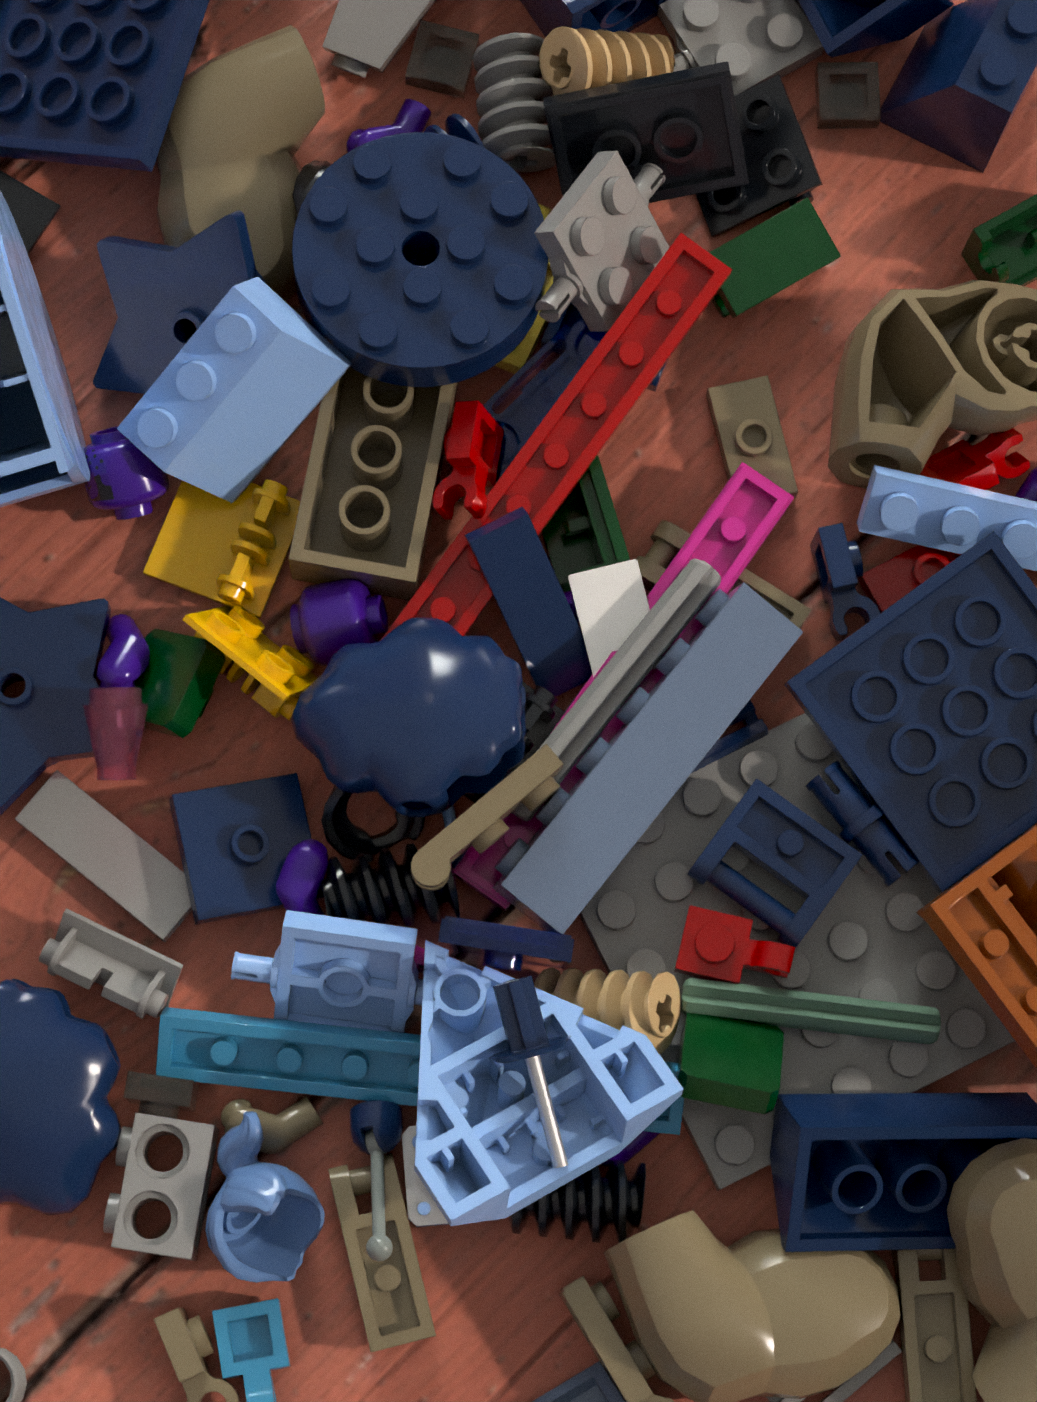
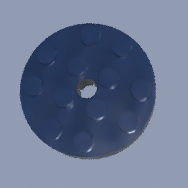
(428, 200)

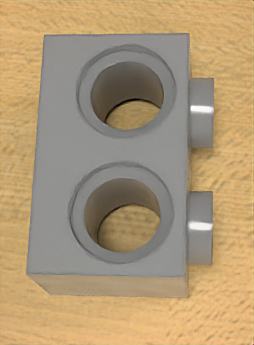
(181, 1189)

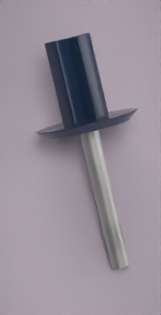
(527, 1041)

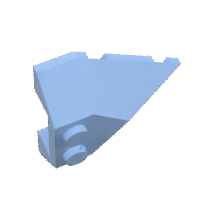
(479, 1119)

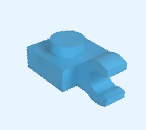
(252, 1345)

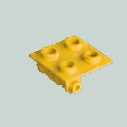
(226, 547)
(239, 635)

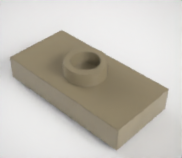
(751, 430)

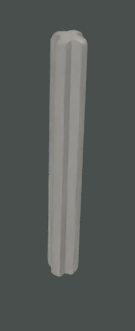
(629, 667)

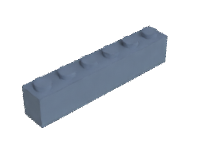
(646, 760)

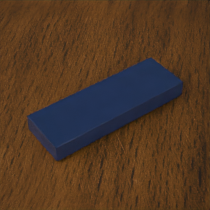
(531, 601)

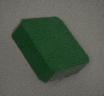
(178, 681)
(730, 1062)

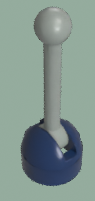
(377, 1130)

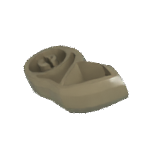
(236, 148)
(932, 364)
(996, 1257)
(749, 1313)

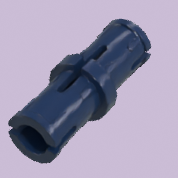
(862, 823)

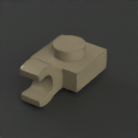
(186, 1346)

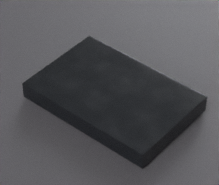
(671, 119)

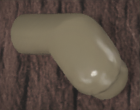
(278, 1129)

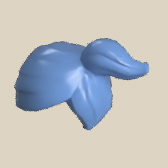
(262, 1211)

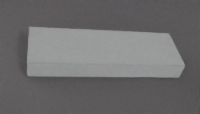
(108, 854)

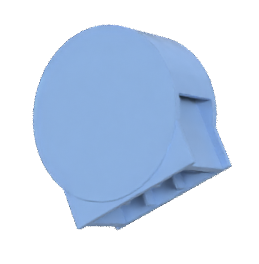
(38, 412)

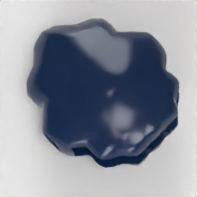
(416, 717)
(52, 1100)

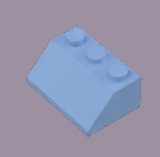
(234, 392)

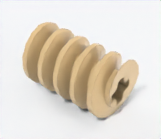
(591, 58)
(619, 1000)

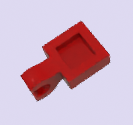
(474, 452)
(979, 464)
(719, 947)

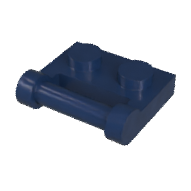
(786, 846)

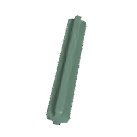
(812, 1011)

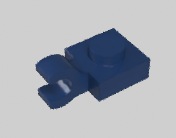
(838, 567)

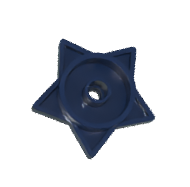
(162, 292)
(59, 661)

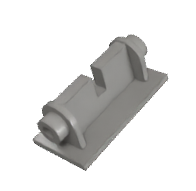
(127, 970)

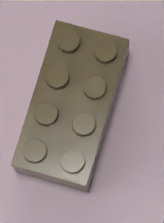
(371, 484)

